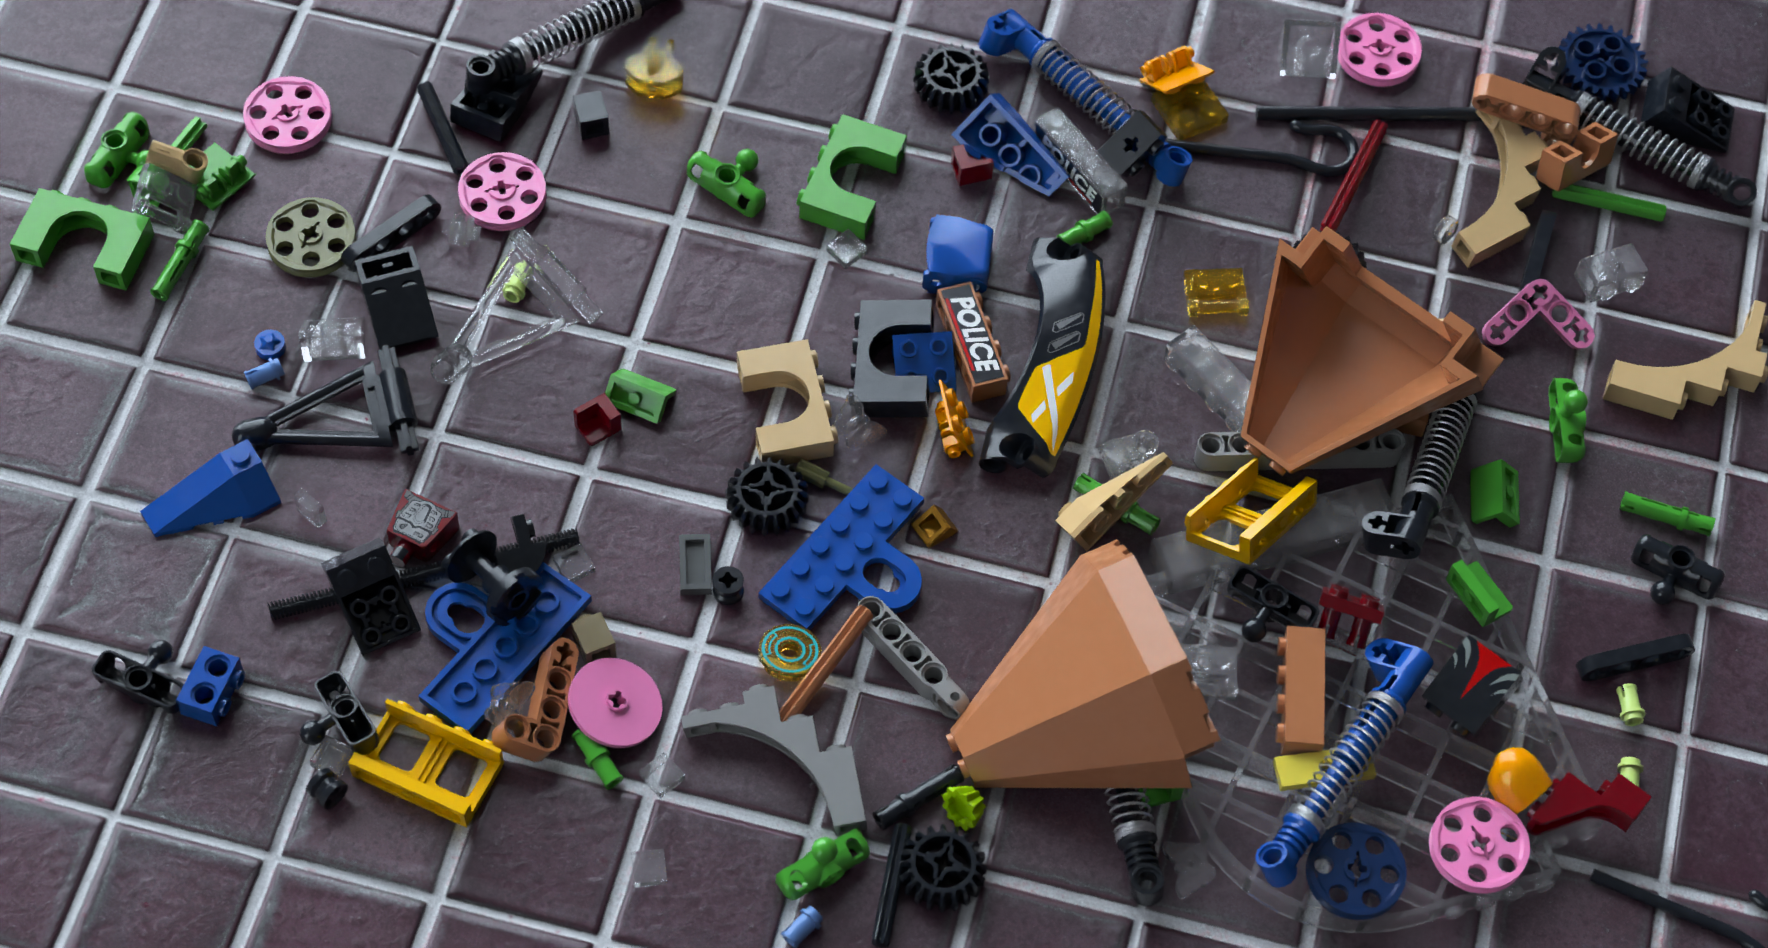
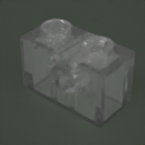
(1611, 273)

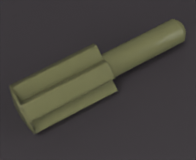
(820, 477)

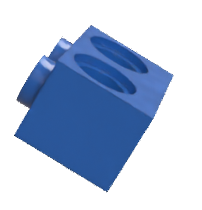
(203, 684)

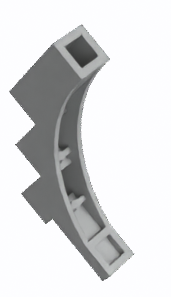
(797, 738)

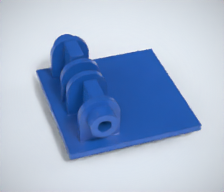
(926, 356)

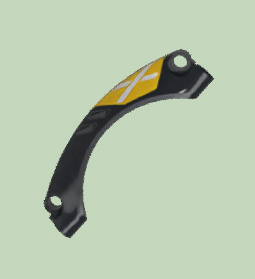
(1061, 363)

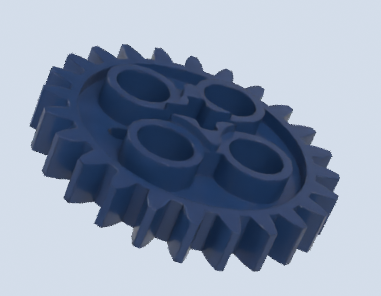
(1603, 62)

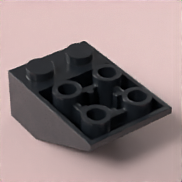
(1687, 111)
(396, 298)
(371, 596)

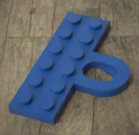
(843, 548)
(494, 651)

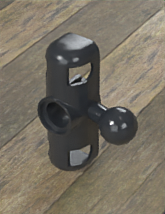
(1684, 576)
(1265, 589)
(157, 686)
(345, 713)

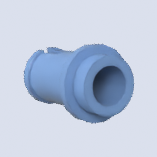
(264, 373)
(802, 926)

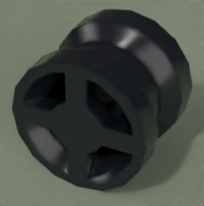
(728, 593)
(326, 788)

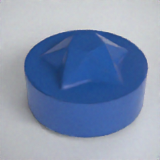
(270, 344)

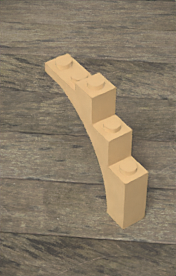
(1517, 189)
(1668, 388)

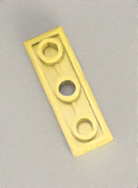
(1297, 769)

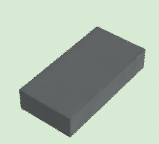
(695, 564)

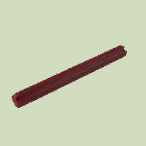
(1354, 176)

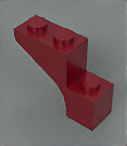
(1574, 801)

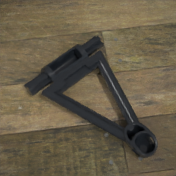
(387, 400)

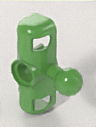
(117, 150)
(716, 172)
(1567, 420)
(823, 864)

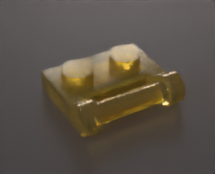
(1215, 285)

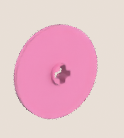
(594, 711)

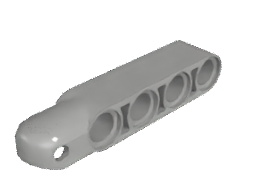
(942, 694)

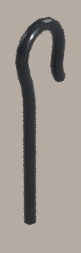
(1281, 157)
(1682, 911)

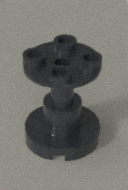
(509, 592)

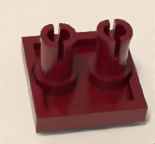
(1364, 609)

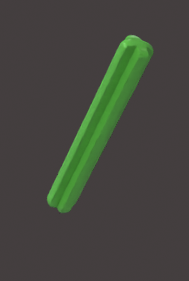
(1612, 202)

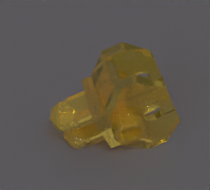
(654, 69)

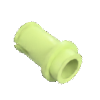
(514, 290)
(1631, 713)
(1631, 769)

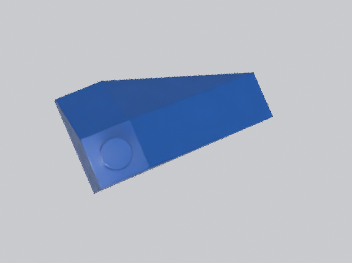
(1003, 135)
(219, 490)

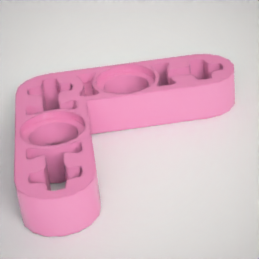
(1544, 309)

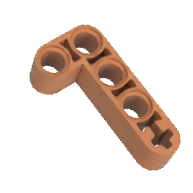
(1528, 107)
(544, 697)

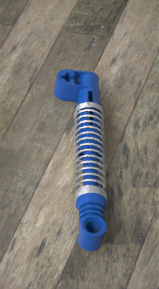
(1011, 32)
(1383, 709)

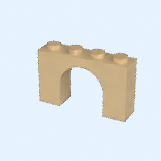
(791, 367)

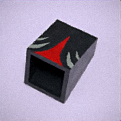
(1472, 687)

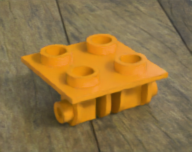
(1174, 71)
(951, 421)

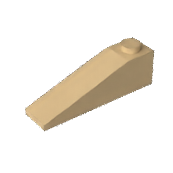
(1101, 508)

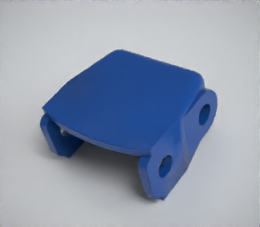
(957, 253)

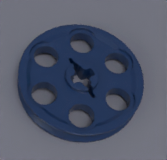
(1343, 877)

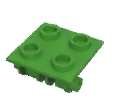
(222, 176)

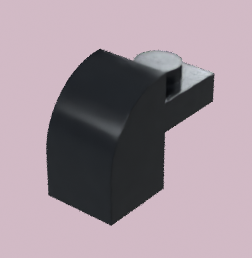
(526, 554)

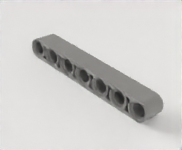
(1225, 458)

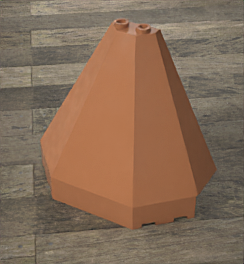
(1348, 357)
(1089, 691)

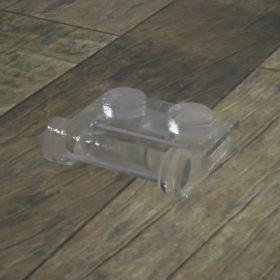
(167, 190)
(1214, 664)

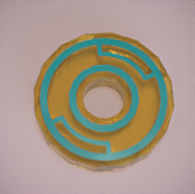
(788, 637)

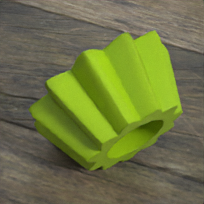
(963, 806)

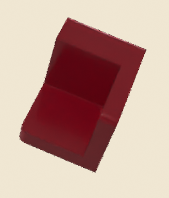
(970, 169)
(597, 419)

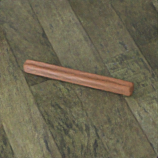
(826, 663)

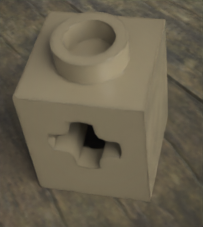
(593, 638)

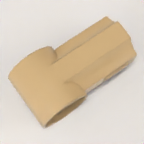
(177, 161)

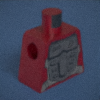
(419, 528)

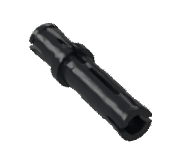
(907, 803)

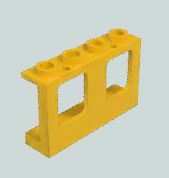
(1261, 529)
(420, 783)

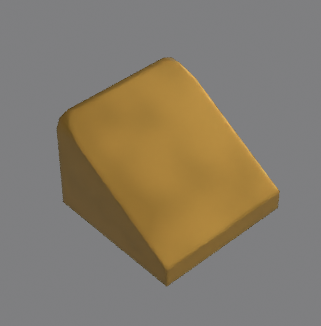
(934, 526)

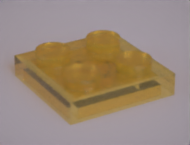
(1190, 110)

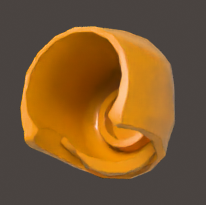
(1517, 779)

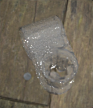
(1127, 452)

